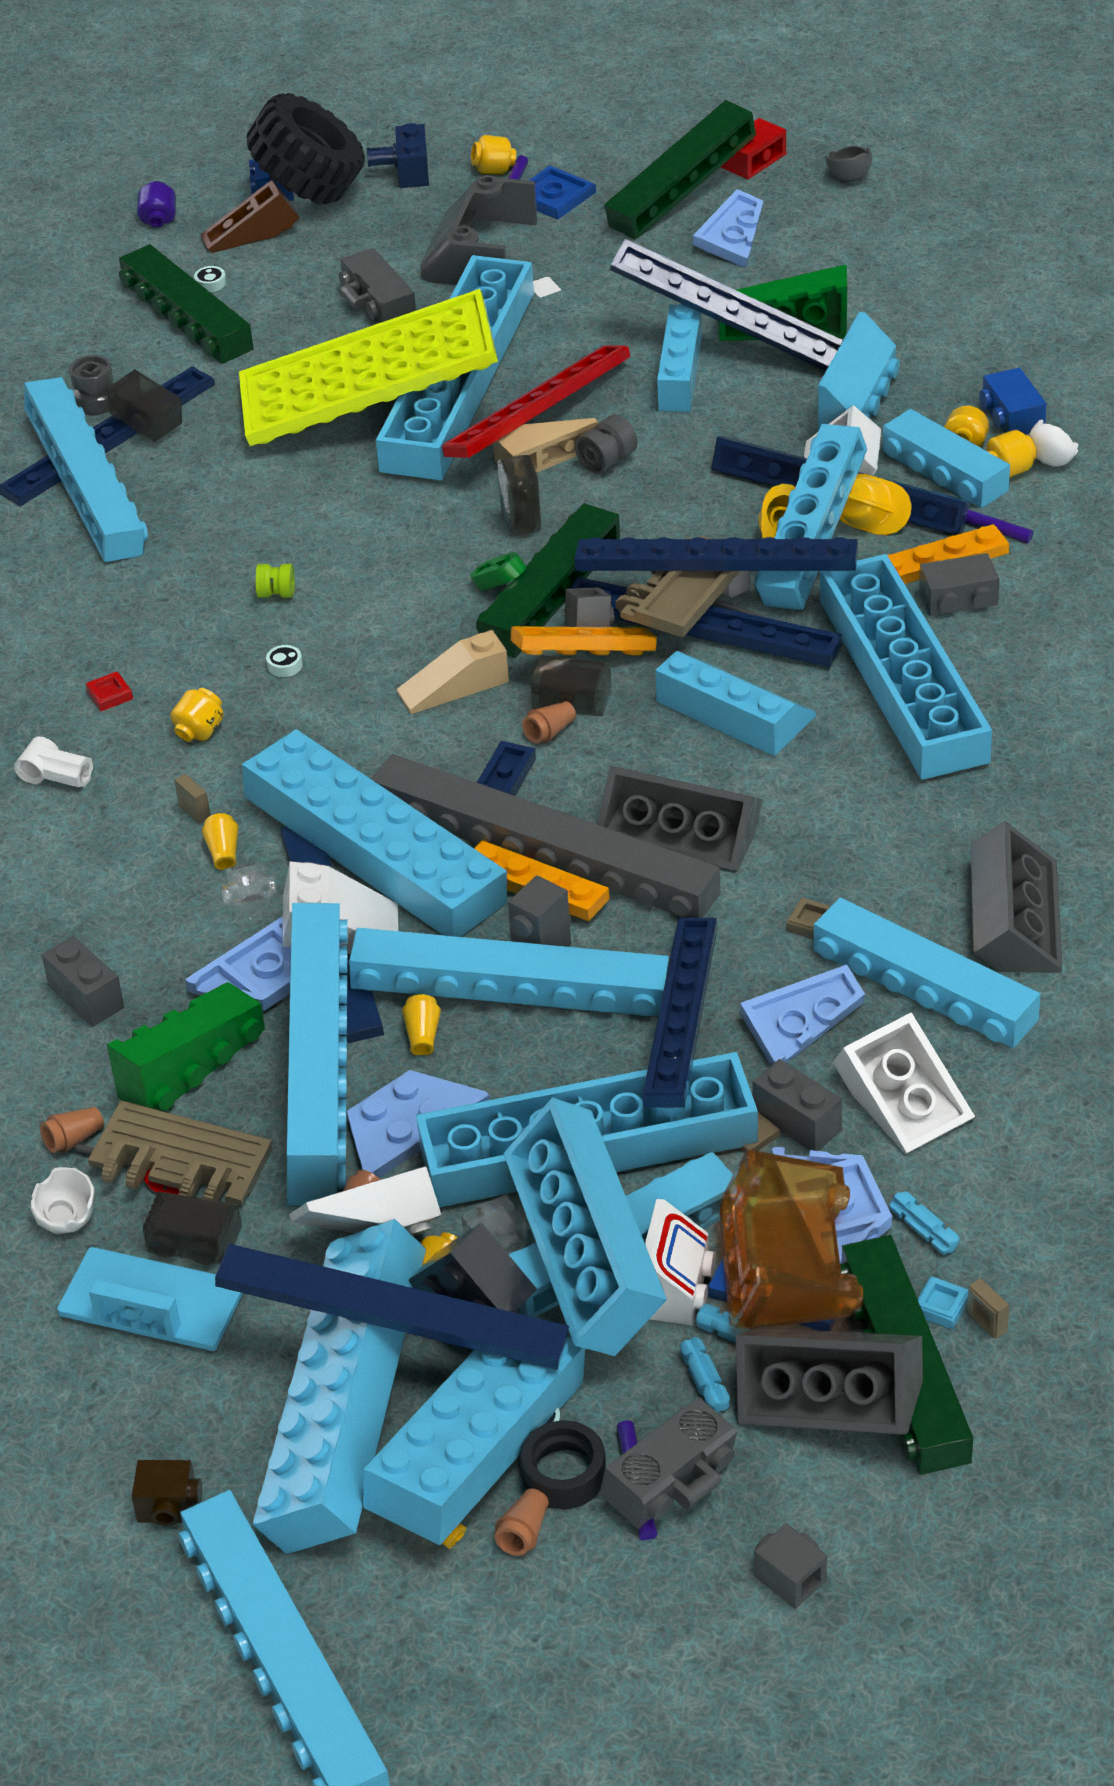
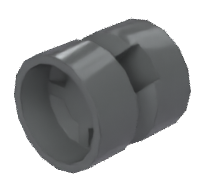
(90, 379)
(606, 444)

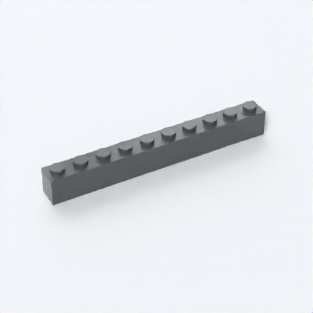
(555, 838)

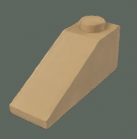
(545, 442)
(458, 672)

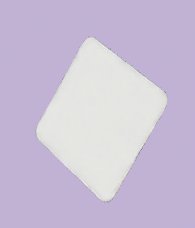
(545, 287)

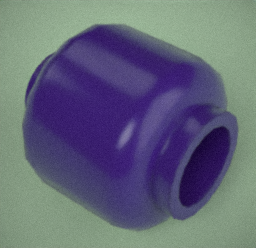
(157, 203)

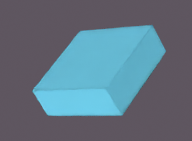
(943, 1302)

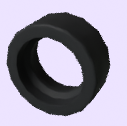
(564, 1436)

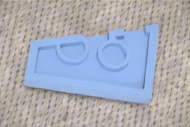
(731, 228)
(800, 1013)

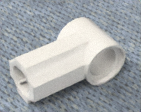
(46, 761)

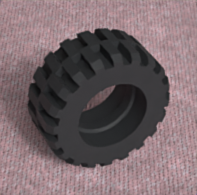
(305, 148)

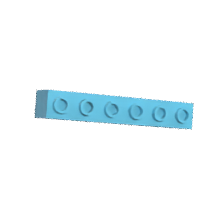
(814, 508)

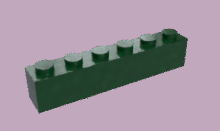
(680, 169)
(186, 304)
(542, 586)
(938, 1429)

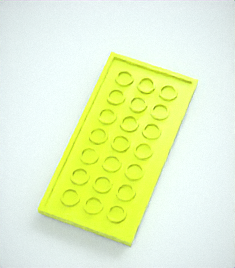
(366, 367)

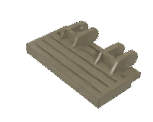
(673, 598)
(180, 1153)

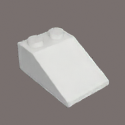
(326, 885)
(903, 1084)
(402, 1197)

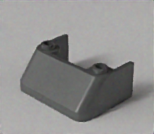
(457, 240)

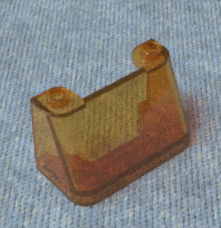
(784, 1243)

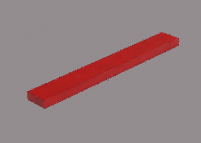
(535, 401)

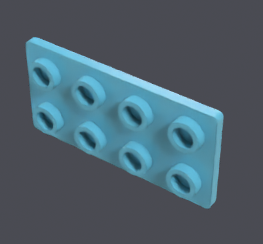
(149, 1299)

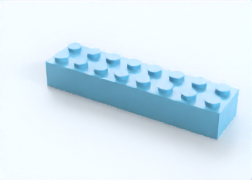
(906, 668)
(375, 834)
(315, 1051)
(468, 1141)
(336, 1403)

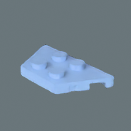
(254, 966)
(386, 1120)
(866, 1211)

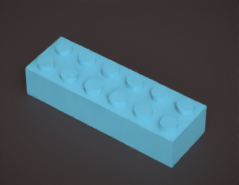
(584, 1228)
(465, 1439)

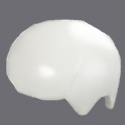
(1052, 444)
(63, 1201)

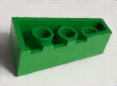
(811, 297)
(184, 1048)

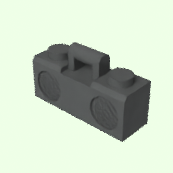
(374, 285)
(661, 1465)

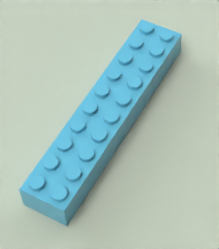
(430, 417)

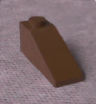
(255, 219)

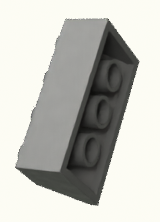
(681, 816)
(1015, 903)
(828, 1379)

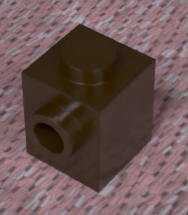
(164, 1490)

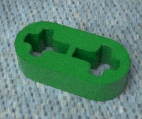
(498, 571)

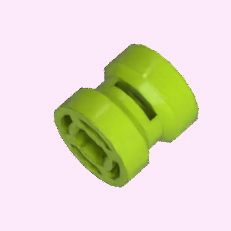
(275, 580)

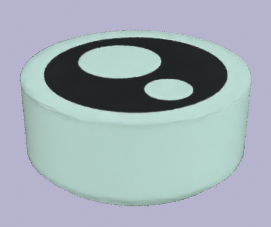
(211, 278)
(284, 661)

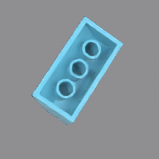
(858, 372)
(729, 703)

